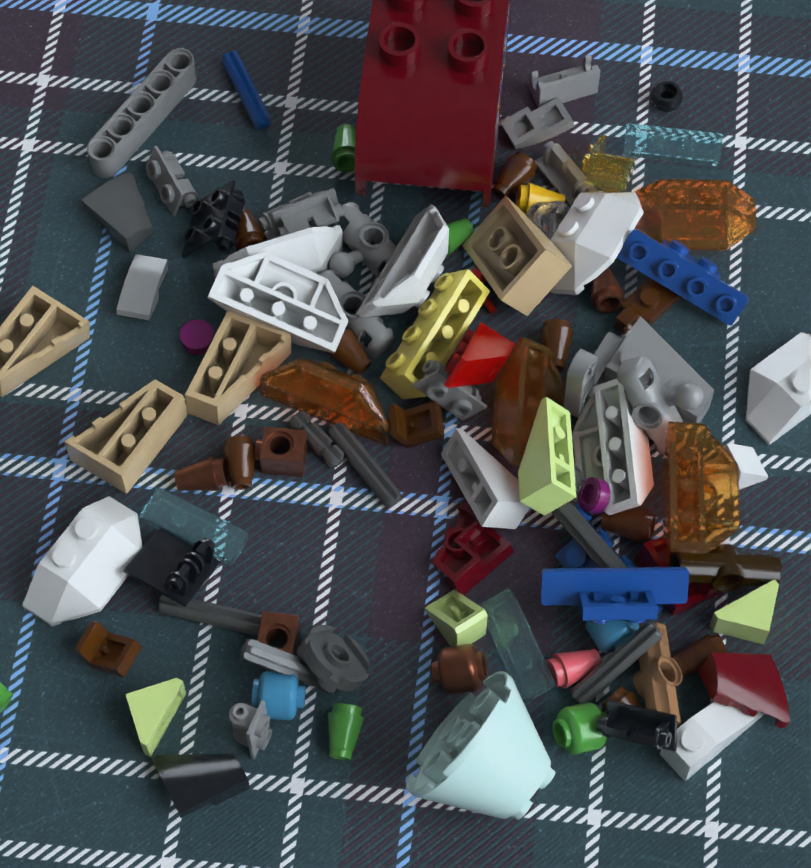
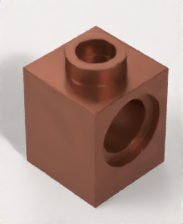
(287, 464)
(282, 627)

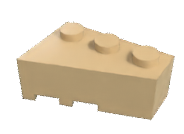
(37, 336)
(234, 365)
(130, 437)

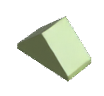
(748, 616)
(458, 618)
(154, 709)

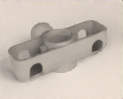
(356, 236)
(350, 299)
(653, 403)

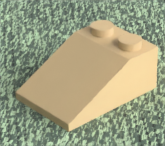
(516, 257)

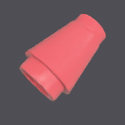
(572, 666)

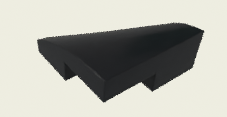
(200, 779)

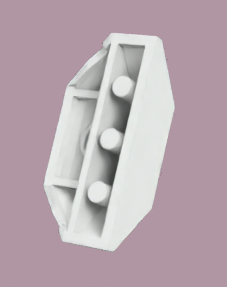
(594, 235)
(305, 248)
(410, 268)
(283, 298)
(780, 389)
(613, 447)
(85, 563)

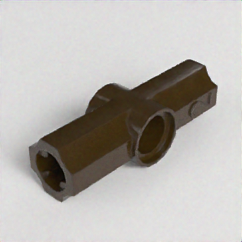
(728, 568)

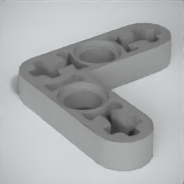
(588, 371)

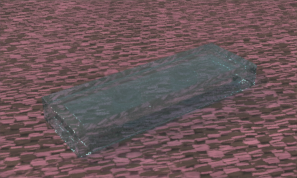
(673, 144)
(194, 523)
(517, 645)

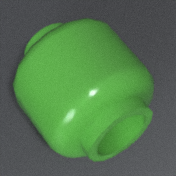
(576, 728)

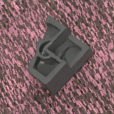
(120, 210)

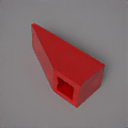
(478, 357)

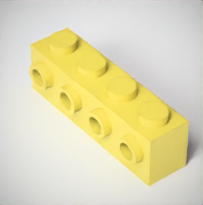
(435, 331)

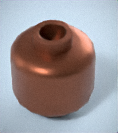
(460, 669)

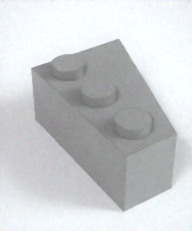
(669, 365)

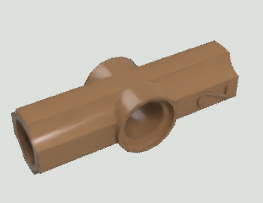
(659, 677)

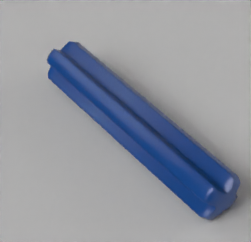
(246, 90)

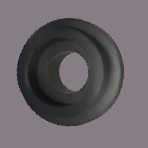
(666, 90)

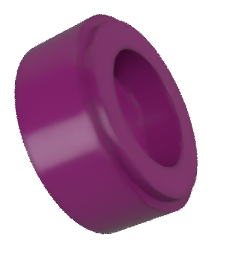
(196, 336)
(594, 495)

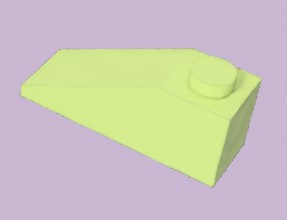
(548, 461)

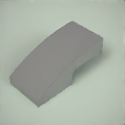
(541, 124)
(142, 287)

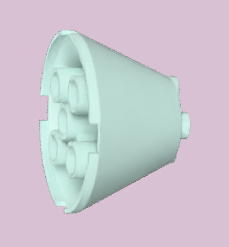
(485, 755)

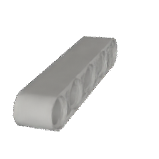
(142, 113)

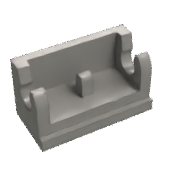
(566, 84)

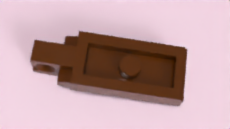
(649, 302)

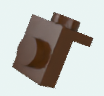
(416, 424)
(107, 650)

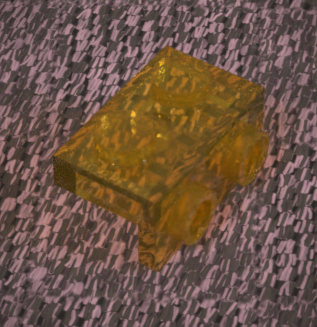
(607, 170)

